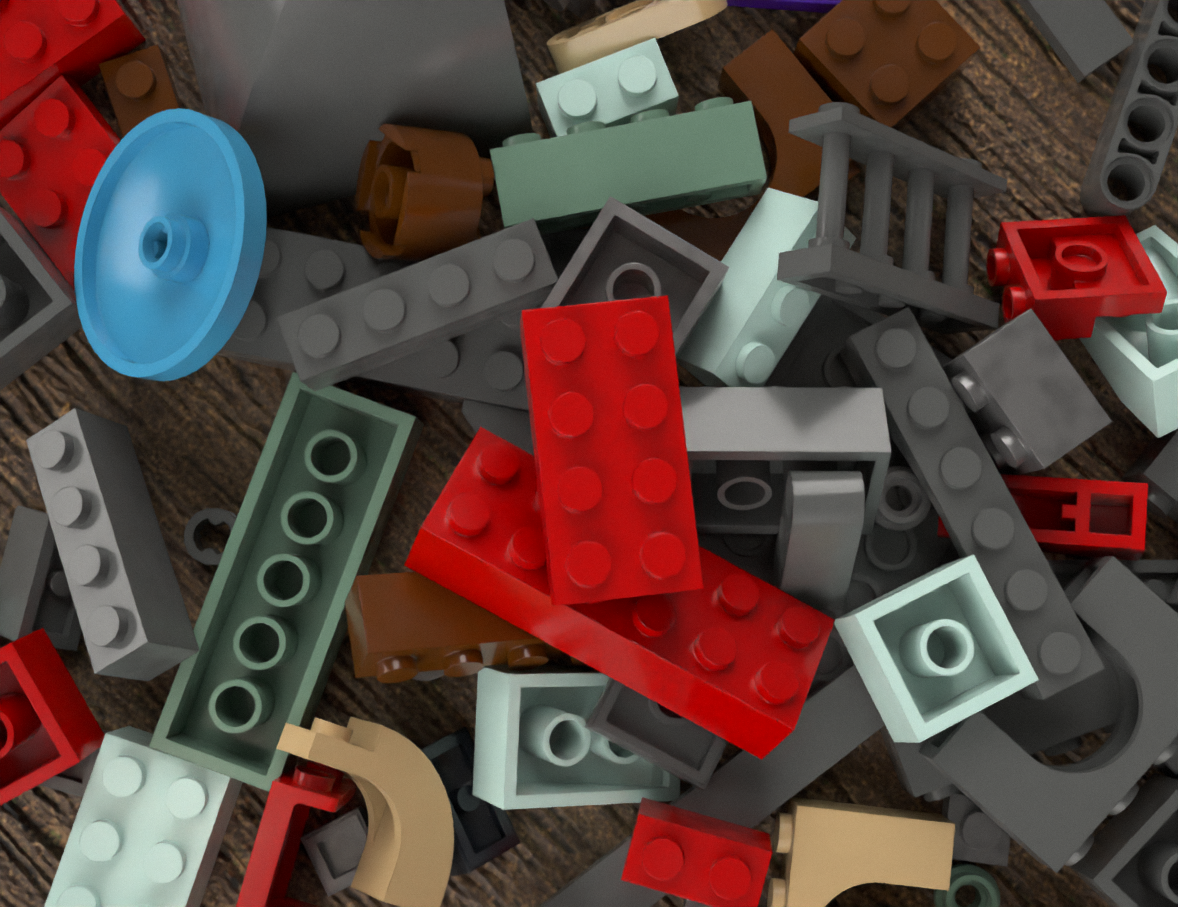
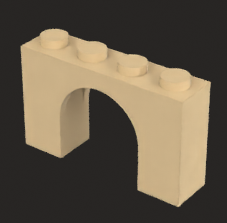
(847, 845)

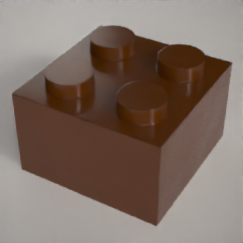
(885, 55)

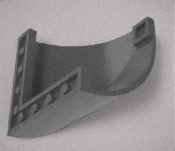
(323, 75)

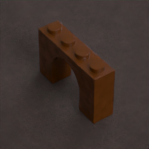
(778, 92)

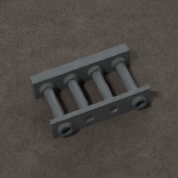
(869, 276)

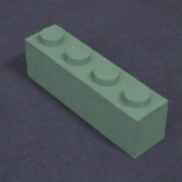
(647, 165)

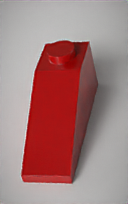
(1081, 515)

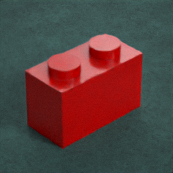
(697, 856)

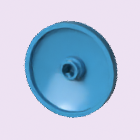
(170, 245)

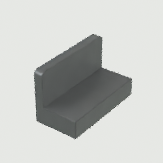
(35, 584)

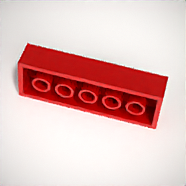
(716, 655)

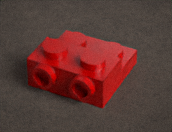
(1073, 273)

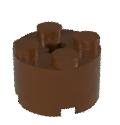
(421, 192)

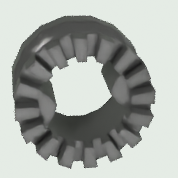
(192, 534)

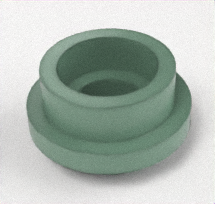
(986, 888)

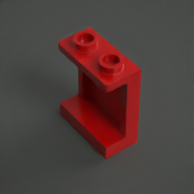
(283, 826)

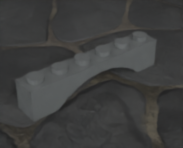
(971, 497)

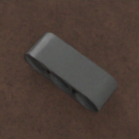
(819, 536)

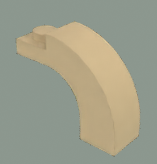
(406, 803)

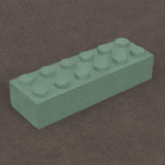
(285, 580)

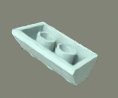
(752, 311)

